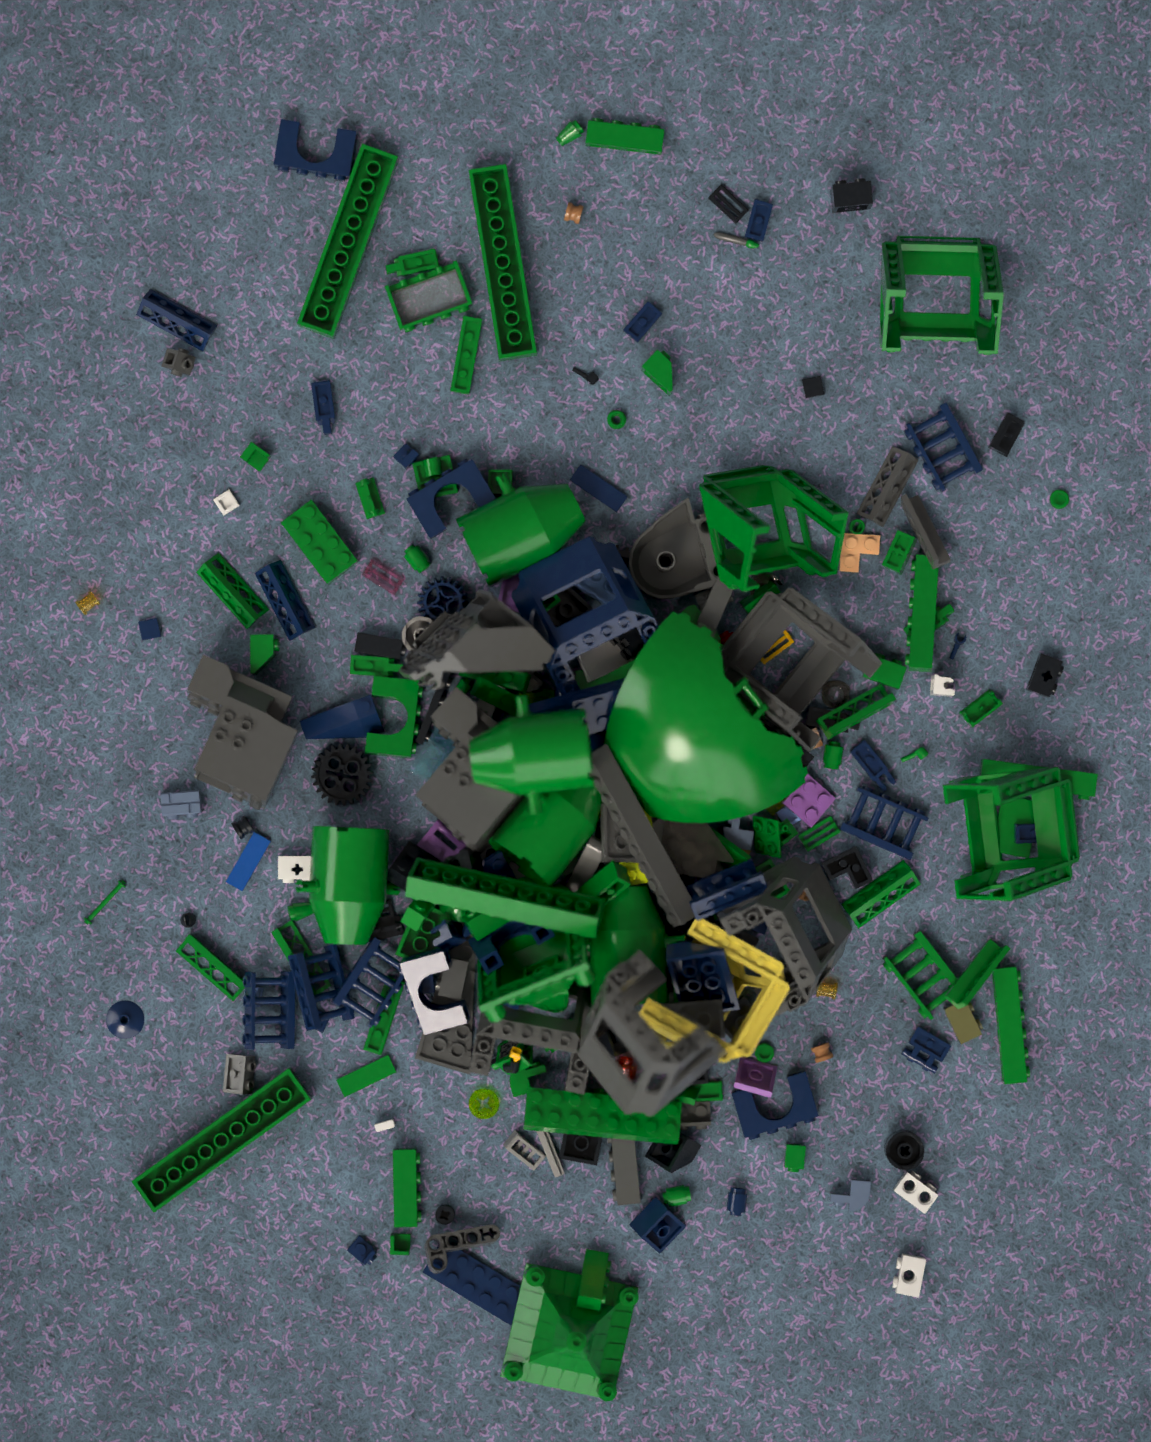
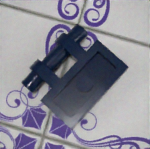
(930, 1045)

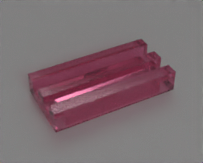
(396, 585)

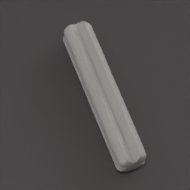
(551, 1153)

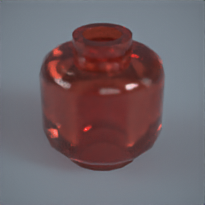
(628, 1066)

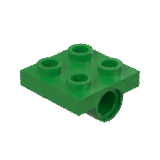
(433, 468)

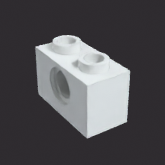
(912, 1286)

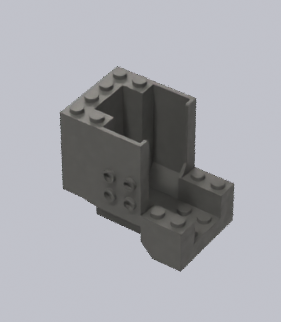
(248, 737)
(450, 793)

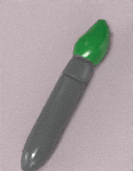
(736, 240)

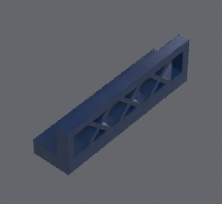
(177, 316)
(287, 597)

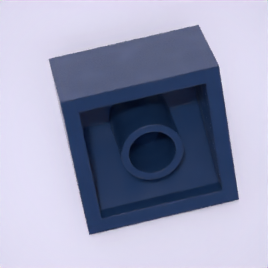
(657, 1225)

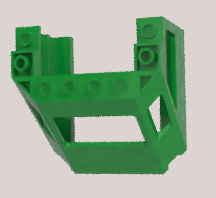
(941, 259)
(726, 506)
(1053, 826)

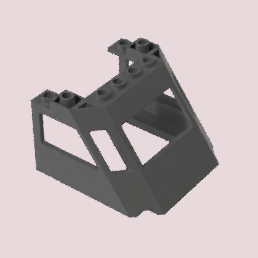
(761, 631)
(804, 966)
(616, 1009)
(537, 1031)

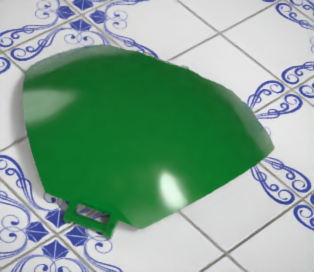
(689, 737)

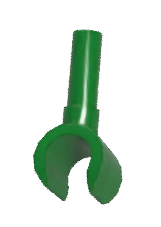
(921, 753)

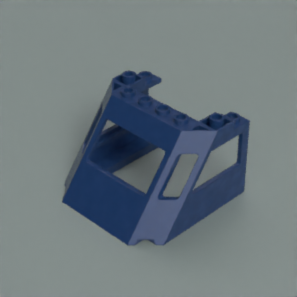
(592, 628)

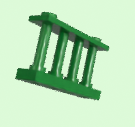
(930, 958)

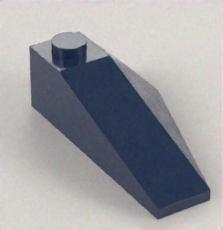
(345, 721)

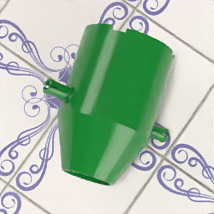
(520, 527)
(534, 753)
(549, 840)
(348, 882)
(629, 926)

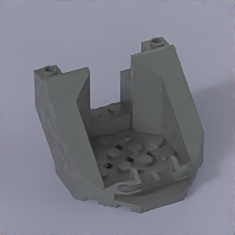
(476, 639)

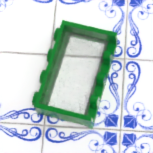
(429, 297)

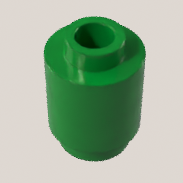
(417, 558)
(833, 755)
(677, 1195)

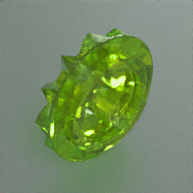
(483, 1094)

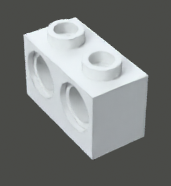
(912, 1195)

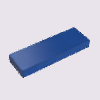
(248, 861)

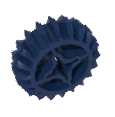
(437, 586)

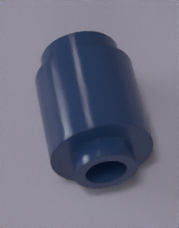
(736, 1201)

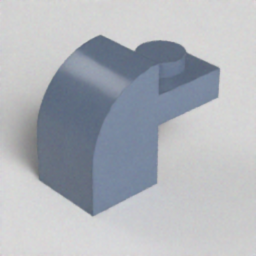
(739, 837)
(857, 1197)

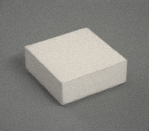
(226, 502)
(384, 1125)

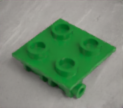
(767, 835)

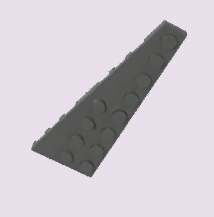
(453, 1045)

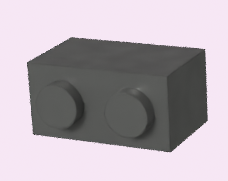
(453, 980)

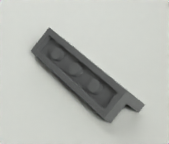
(890, 487)
(925, 531)

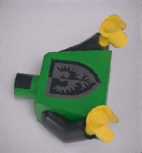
(512, 1057)

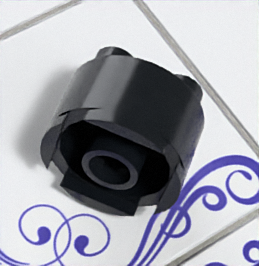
(629, 643)
(915, 1149)

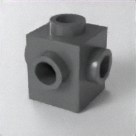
(178, 361)

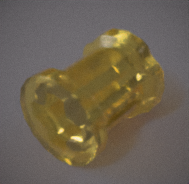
(87, 602)
(827, 990)

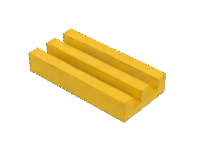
(786, 635)

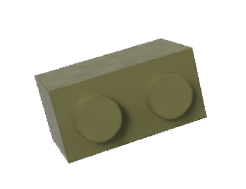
(963, 1022)

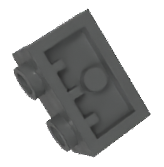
(239, 1074)
(695, 1115)

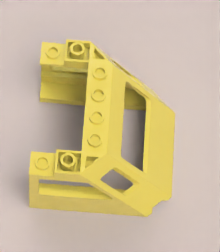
(738, 953)

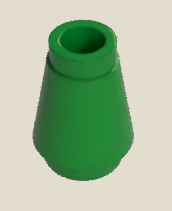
(570, 132)
(299, 910)

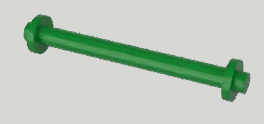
(121, 884)

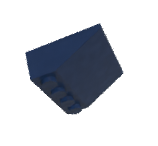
(701, 974)

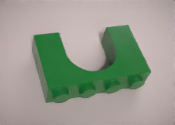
(400, 743)

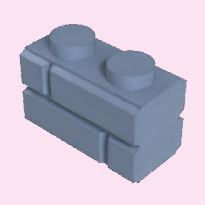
(181, 803)

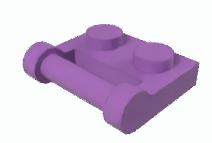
(437, 847)

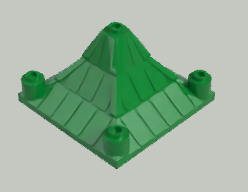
(535, 974)
(566, 1344)

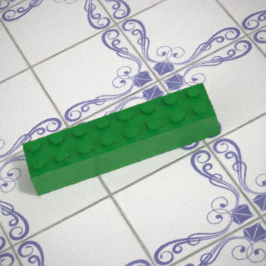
(598, 1117)

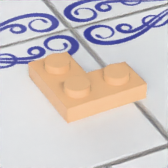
(853, 546)

